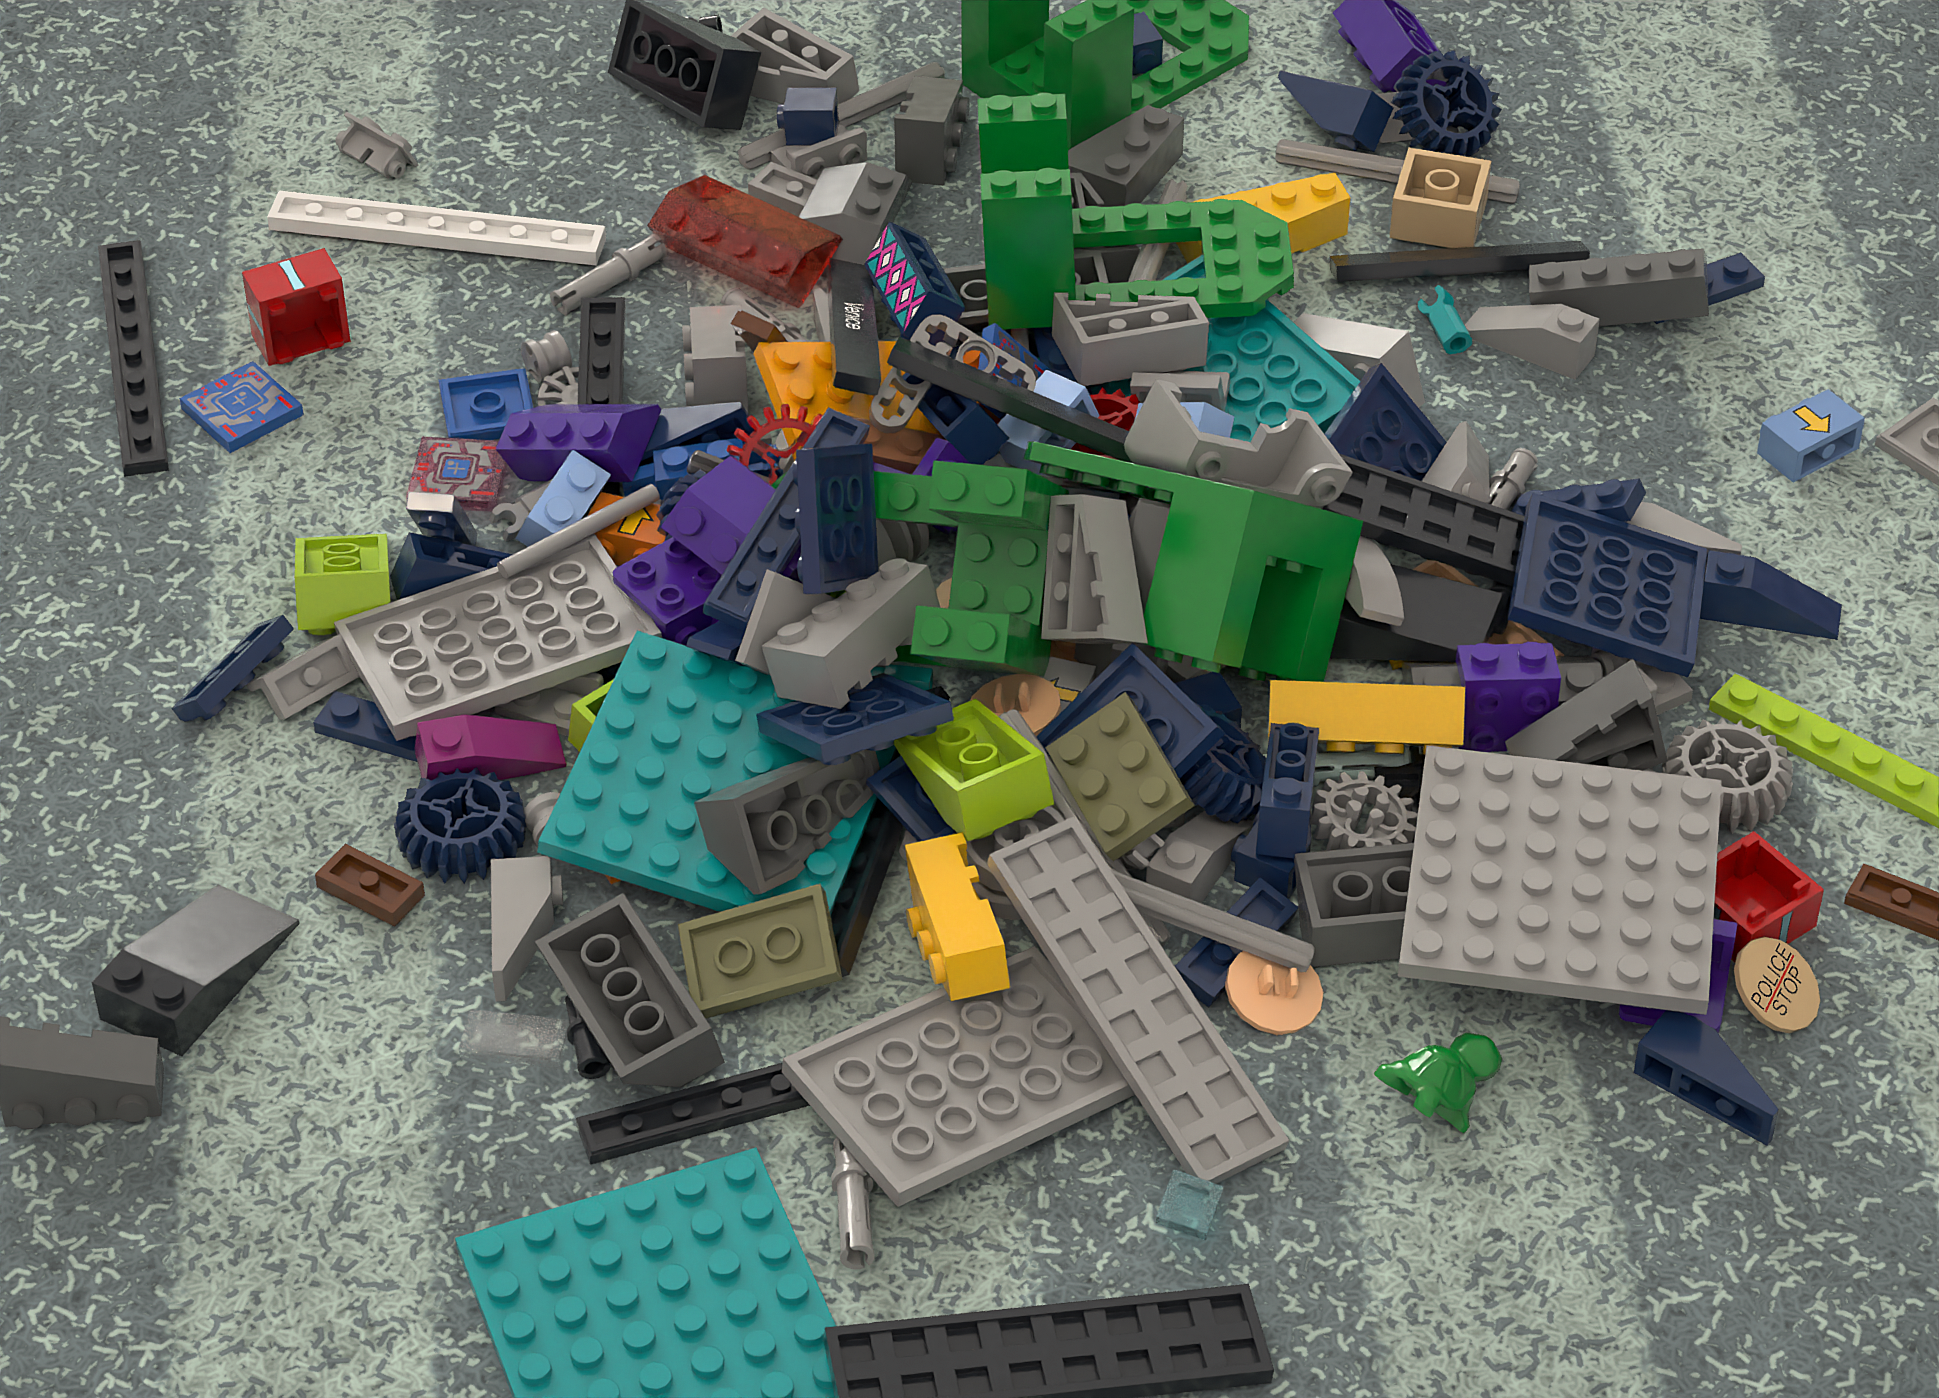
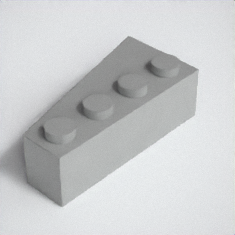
(849, 636)

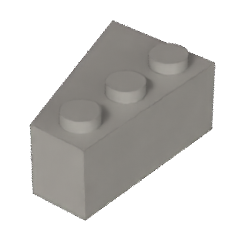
(1114, 339)
(716, 357)

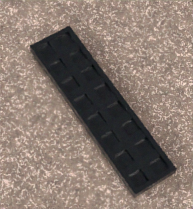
(1431, 521)
(1059, 1349)

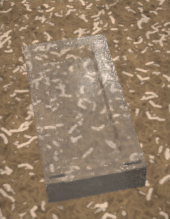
(514, 1039)

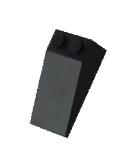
(684, 65)
(1435, 621)
(189, 967)

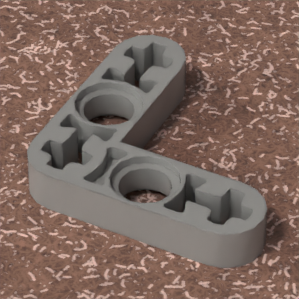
(953, 331)

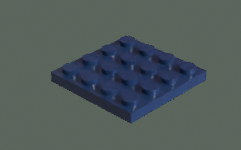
(1609, 585)

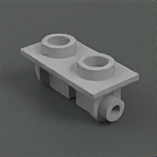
(366, 136)

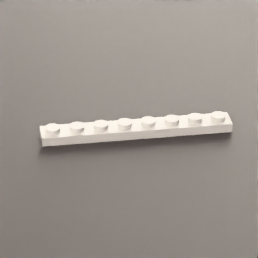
(437, 228)

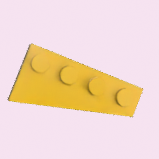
(1311, 206)
(1372, 714)

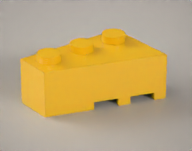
(951, 921)

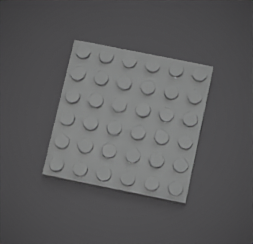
(1563, 880)

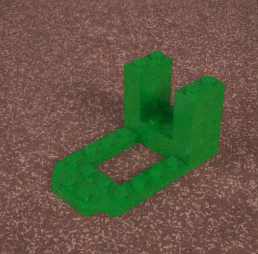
(1089, 54)
(1034, 229)
(996, 568)
(1236, 570)

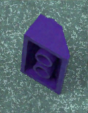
(1385, 38)
(606, 434)
(719, 514)

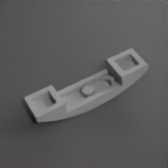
(1373, 585)

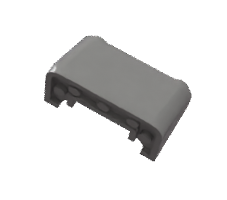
(1281, 461)

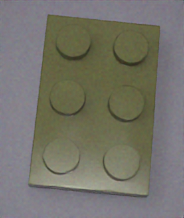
(1119, 776)
(760, 951)

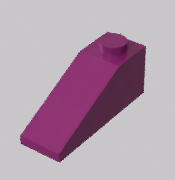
(488, 743)

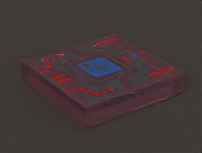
(462, 468)

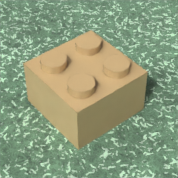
(1440, 199)

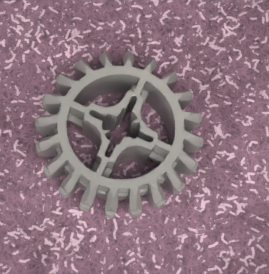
(1739, 760)

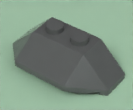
(856, 205)

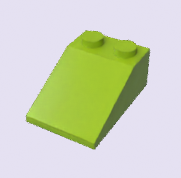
(339, 579)
(978, 771)

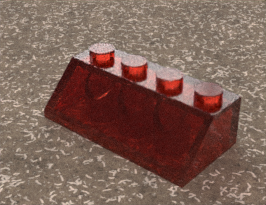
(744, 238)

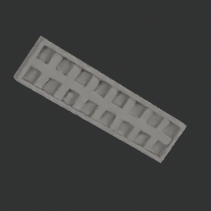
(1137, 1002)

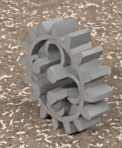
(1340, 806)

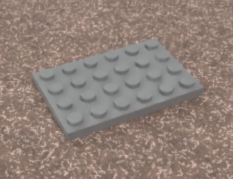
(493, 637)
(959, 1080)

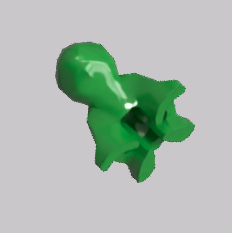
(1444, 1076)

